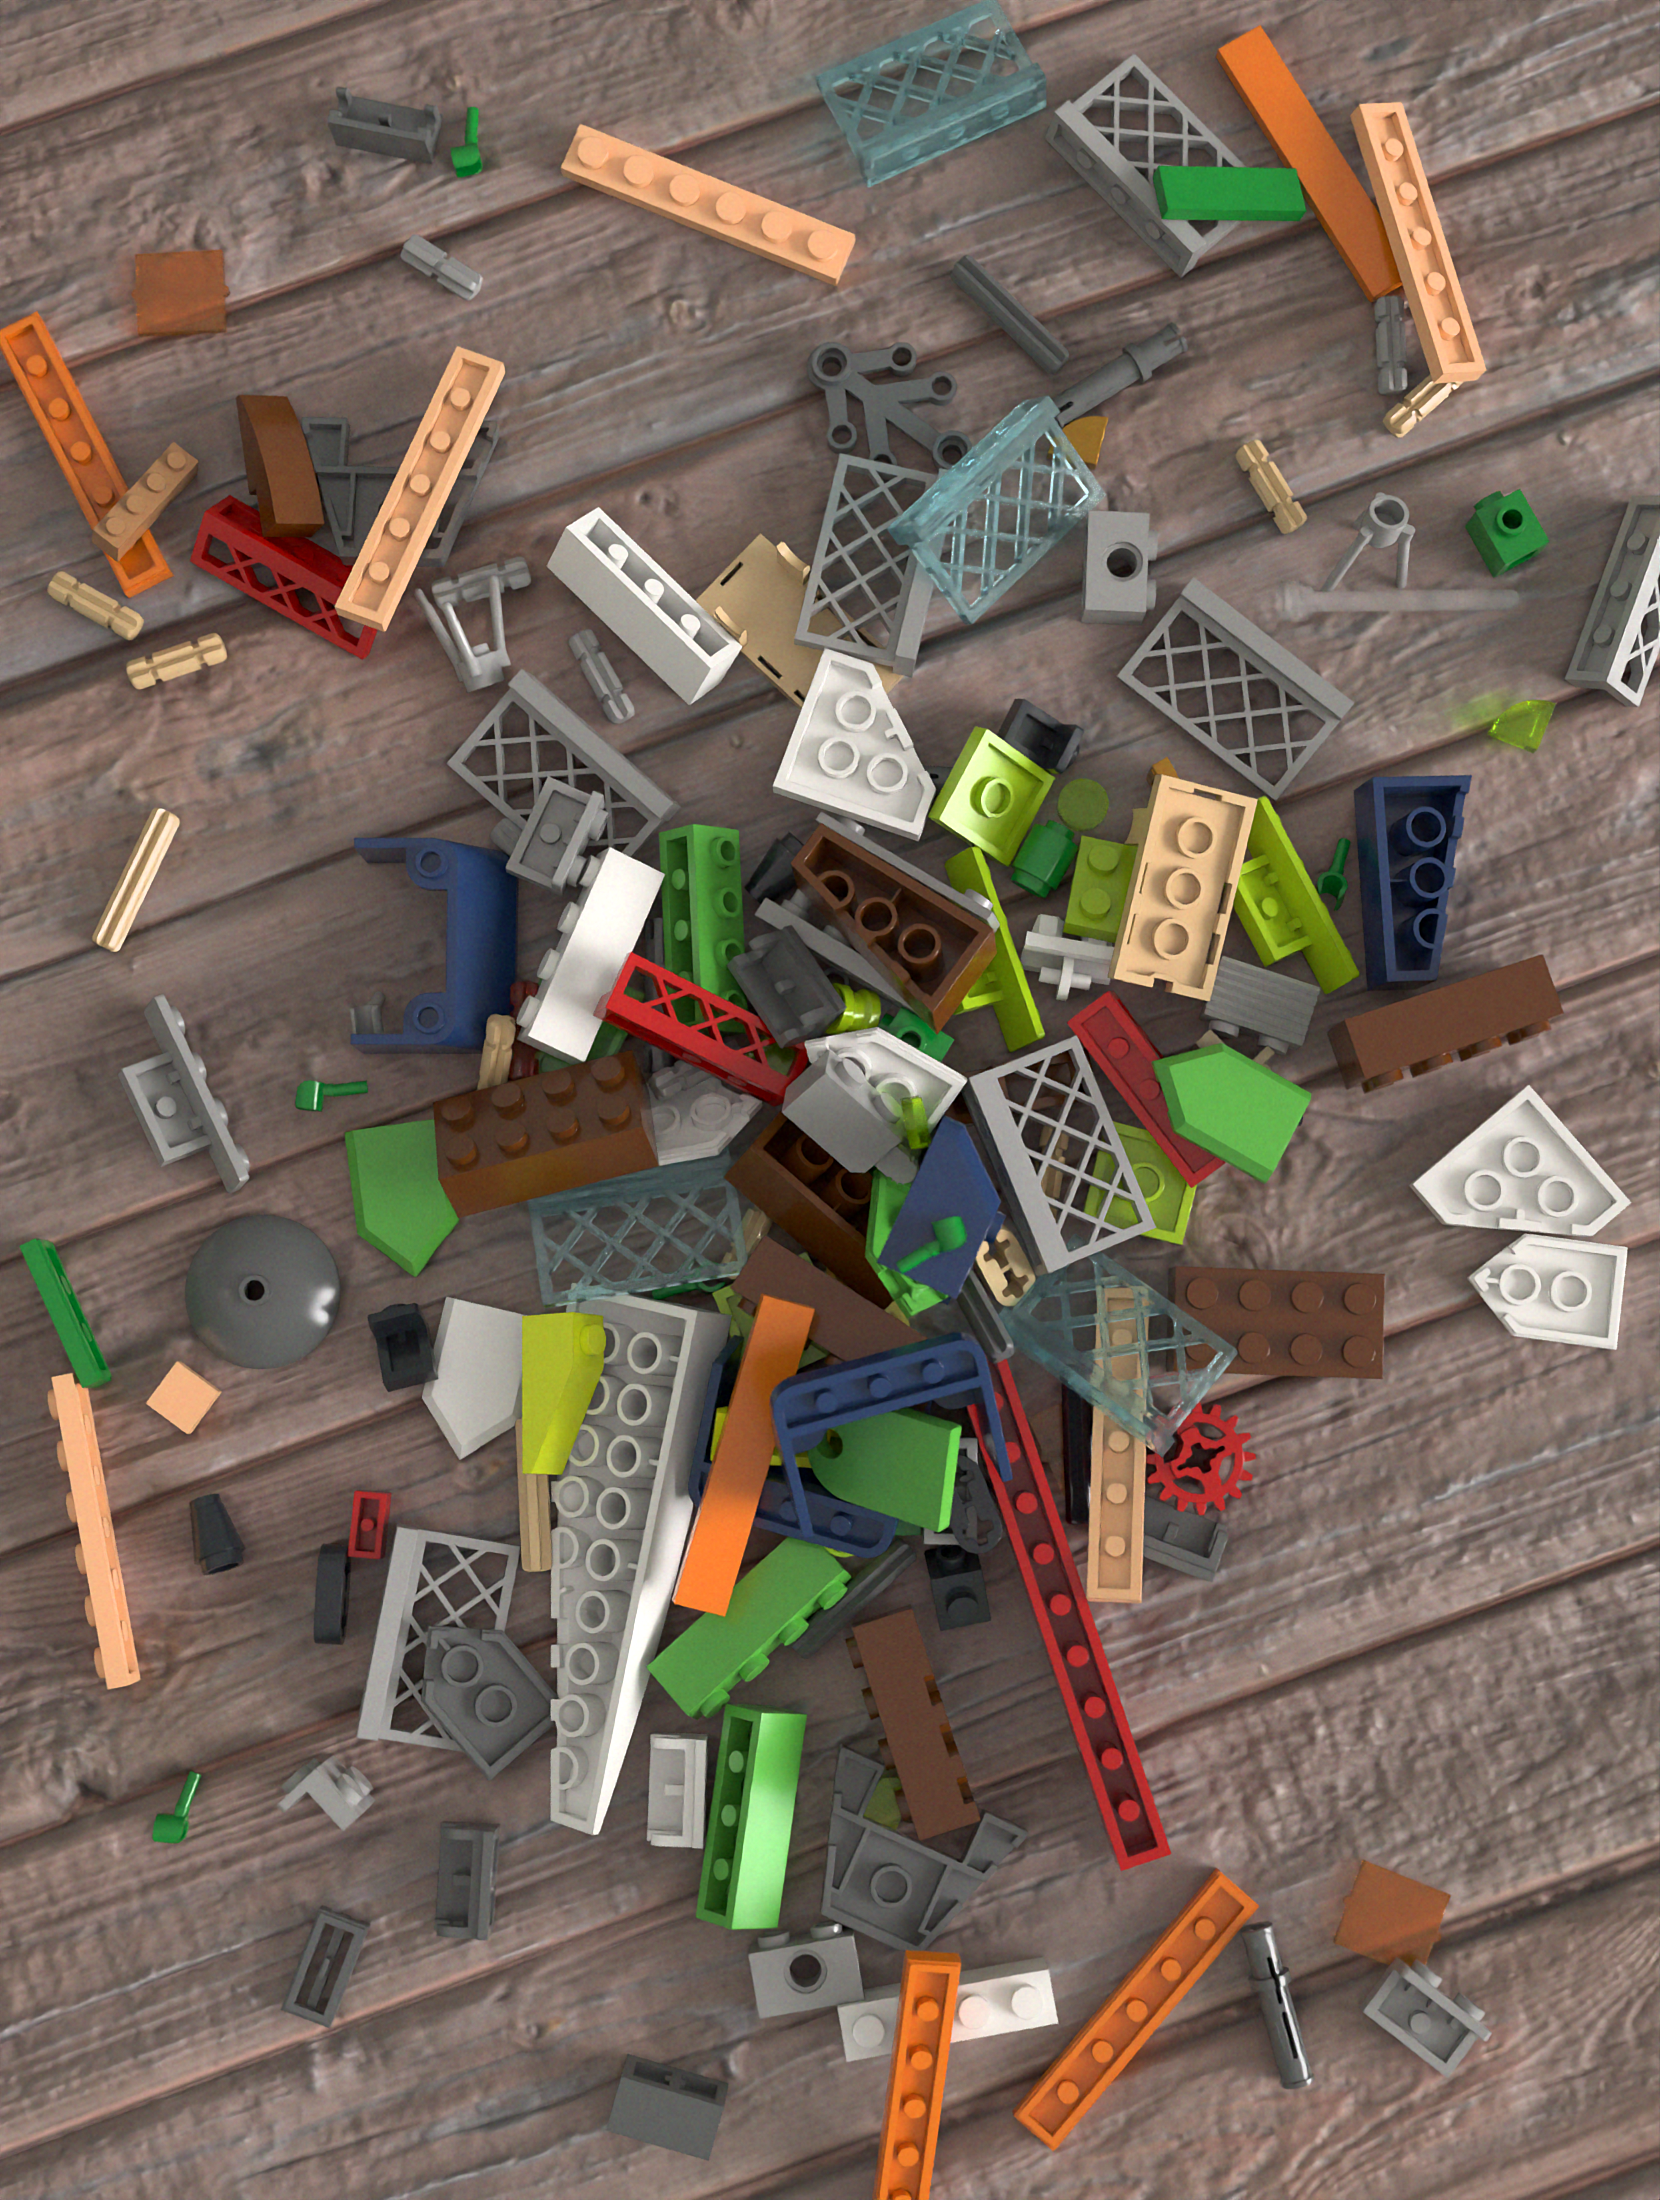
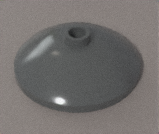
(297, 1300)

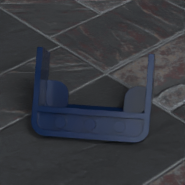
(478, 944)
(947, 1185)
(939, 1369)
(833, 1520)

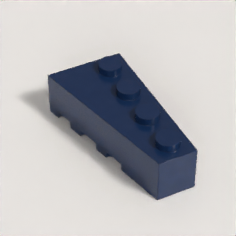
(1405, 871)

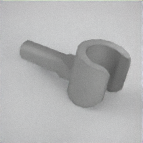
(368, 1017)

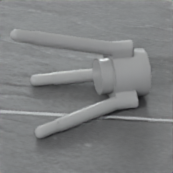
(1380, 527)
(473, 665)

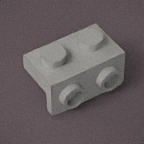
(557, 835)
(337, 1790)
(1423, 2016)

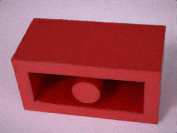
(369, 1524)

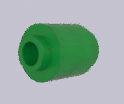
(1044, 858)

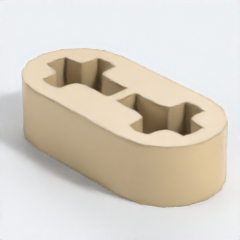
(1008, 1256)

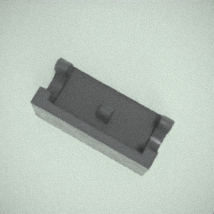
(385, 127)
(787, 987)
(1182, 1539)
(467, 1880)
(667, 2107)

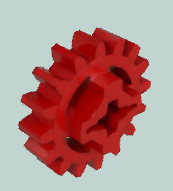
(1208, 1479)

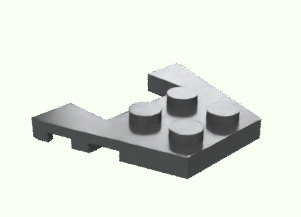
(357, 492)
(891, 1881)

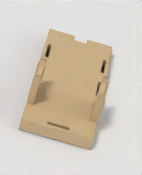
(763, 611)
(1176, 885)

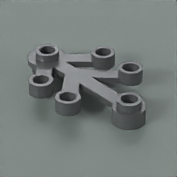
(882, 401)

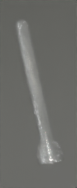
(1300, 601)

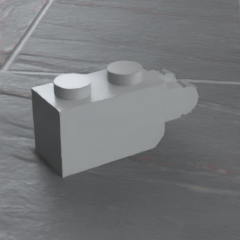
(851, 1118)

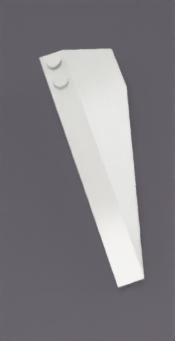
(622, 1536)

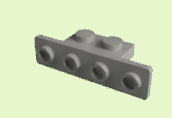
(176, 1103)

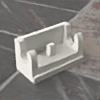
(677, 1789)

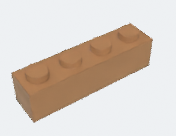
(145, 501)

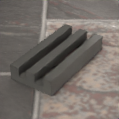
(342, 1924)

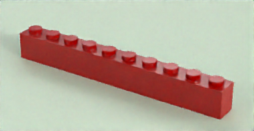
(1070, 1636)

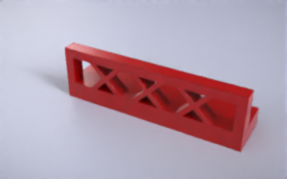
(288, 559)
(689, 1044)
(1126, 1058)

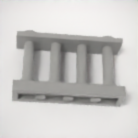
(831, 945)

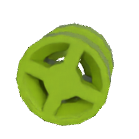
(861, 1013)

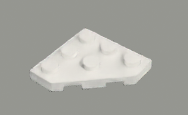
(855, 752)
(1521, 1176)

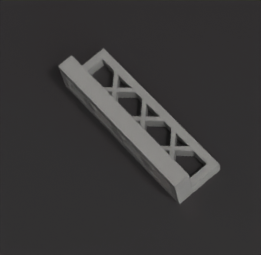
(1621, 601)

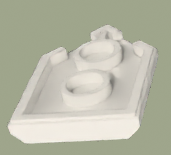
(894, 1068)
(699, 1121)
(1556, 1289)
(477, 1374)

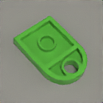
(894, 1465)

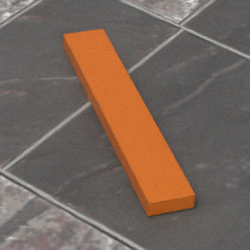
(1322, 171)
(77, 443)
(741, 1457)
(1134, 2009)
(917, 2075)

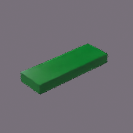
(1228, 193)
(66, 1313)

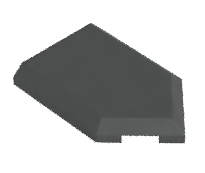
(484, 1694)

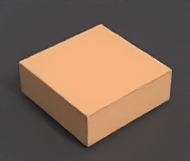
(183, 1397)

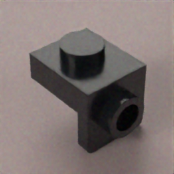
(1041, 737)
(403, 1346)
(957, 1587)

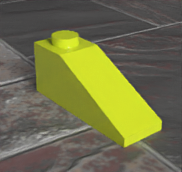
(558, 1381)

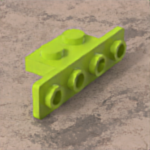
(1284, 908)
(1004, 978)

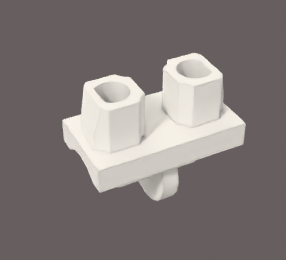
(1065, 960)

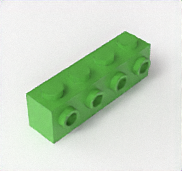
(703, 916)
(762, 1613)
(751, 1816)

